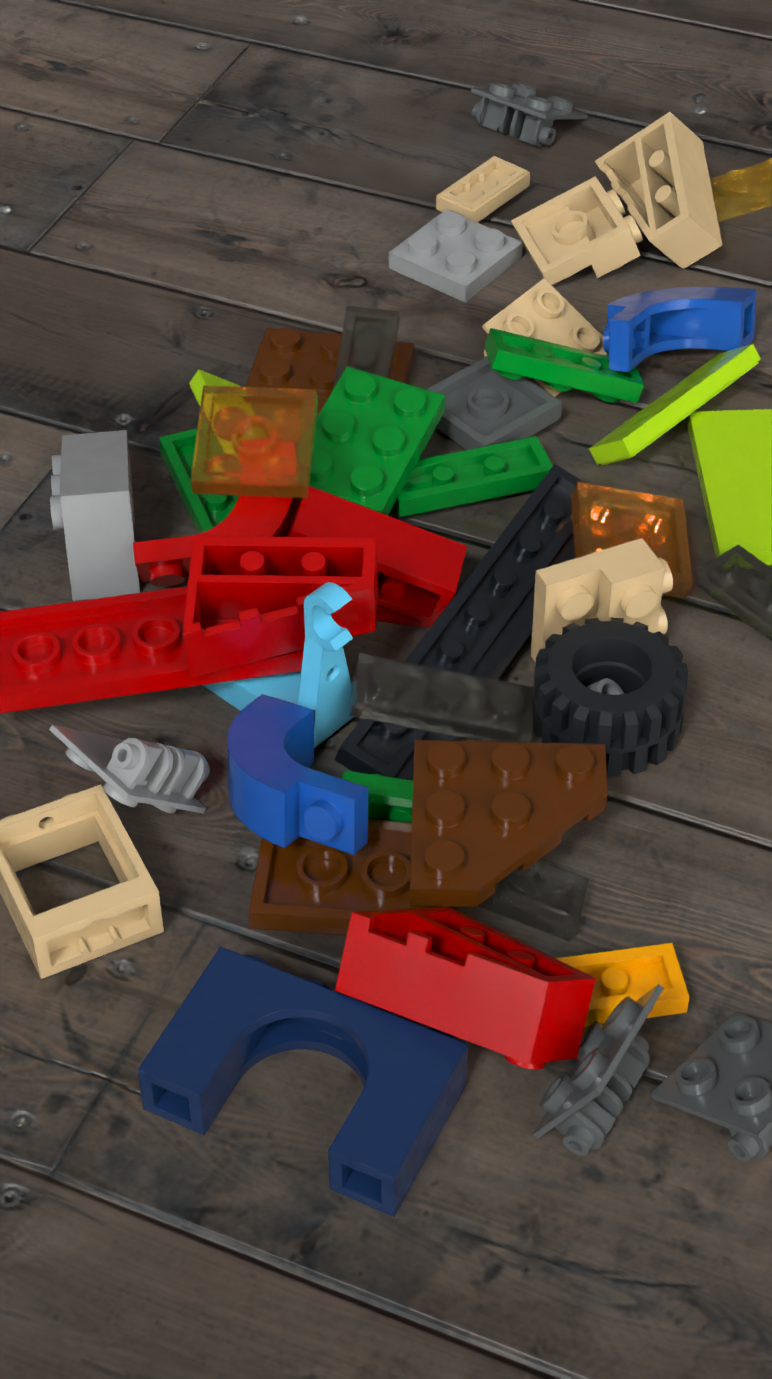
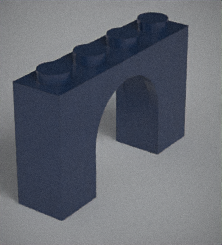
(252, 1011)

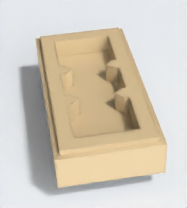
(484, 189)

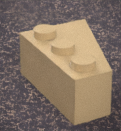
(667, 189)

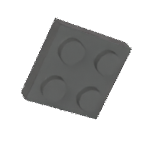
(492, 408)

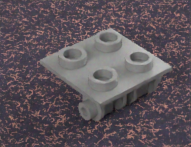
(139, 769)

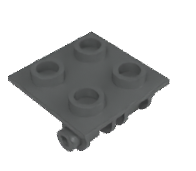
(521, 113)
(607, 1070)
(729, 1084)

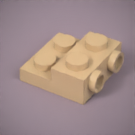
(578, 232)
(603, 584)

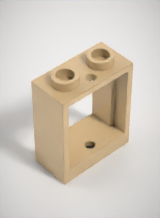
(91, 923)

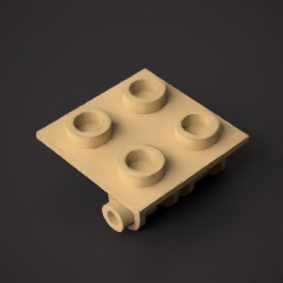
(547, 317)

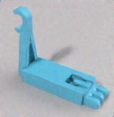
(324, 675)

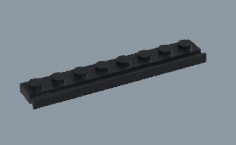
(482, 623)

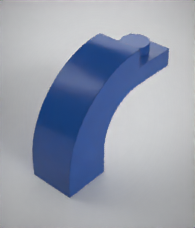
(678, 320)
(278, 792)

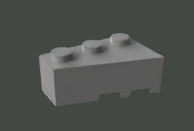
(97, 513)

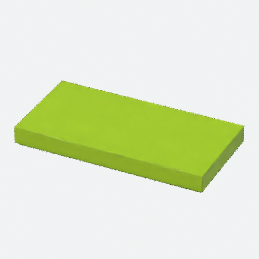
(735, 477)

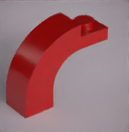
(168, 560)

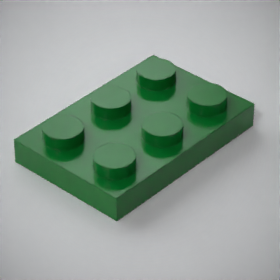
(372, 437)

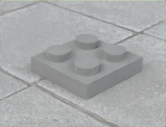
(455, 255)

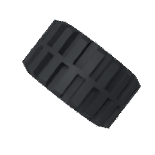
(632, 725)

